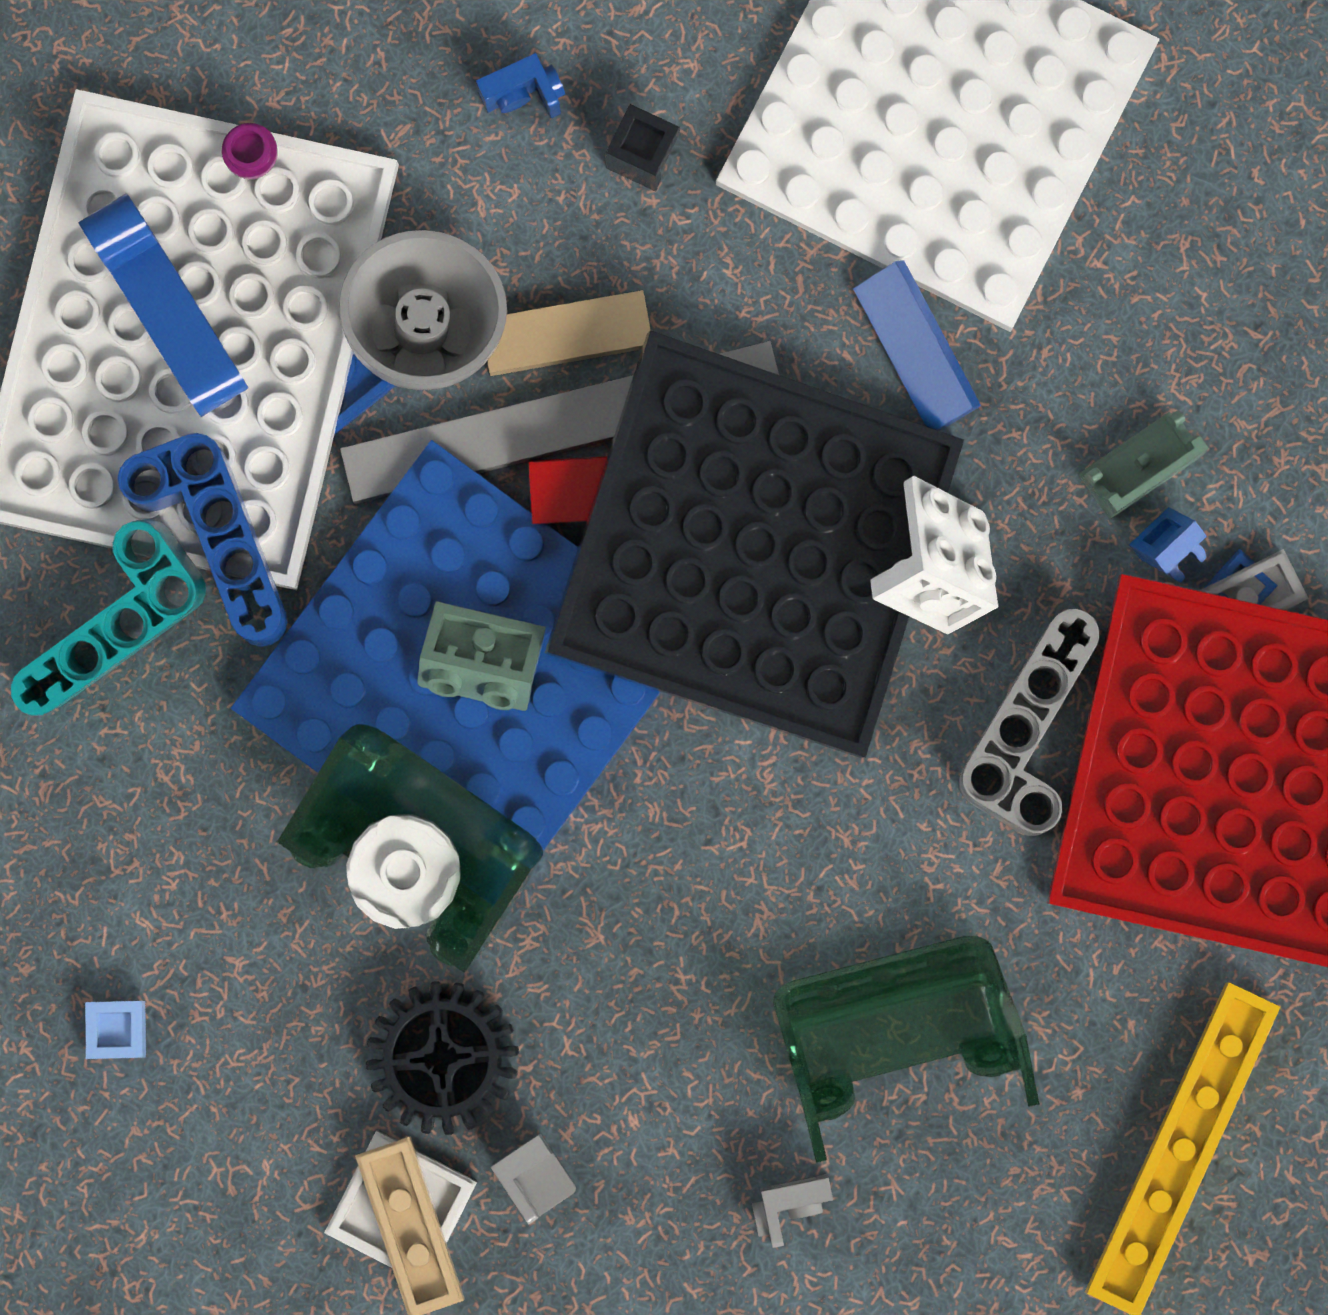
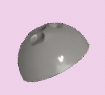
(422, 286)

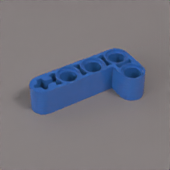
(163, 304)
(217, 543)

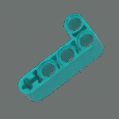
(104, 629)

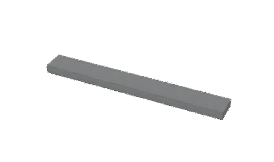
(508, 433)

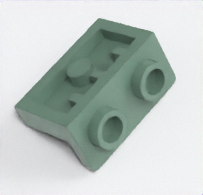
(480, 657)

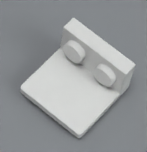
(950, 565)

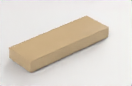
(571, 333)
(410, 1227)

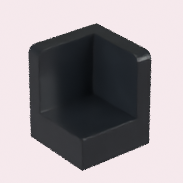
(641, 147)

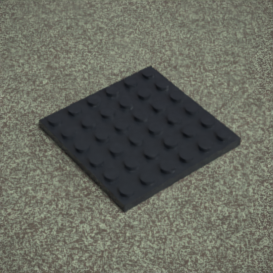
(745, 545)

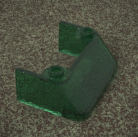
(895, 1017)

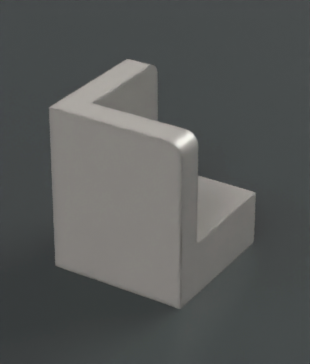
(534, 1178)

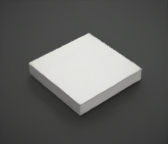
(355, 1219)

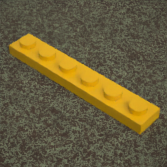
(1182, 1149)

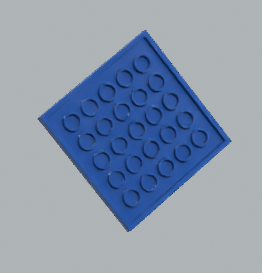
(363, 633)

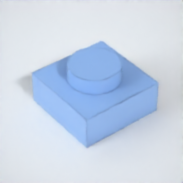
(115, 1029)

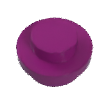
(249, 151)

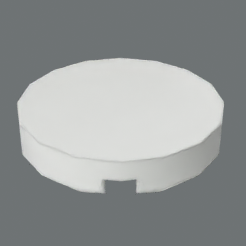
(403, 871)

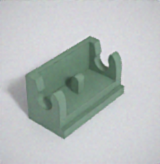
(1142, 463)

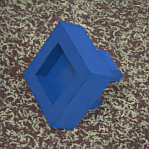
(1170, 541)

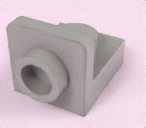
(799, 1197)

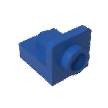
(511, 86)

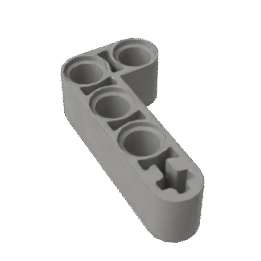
(1037, 716)

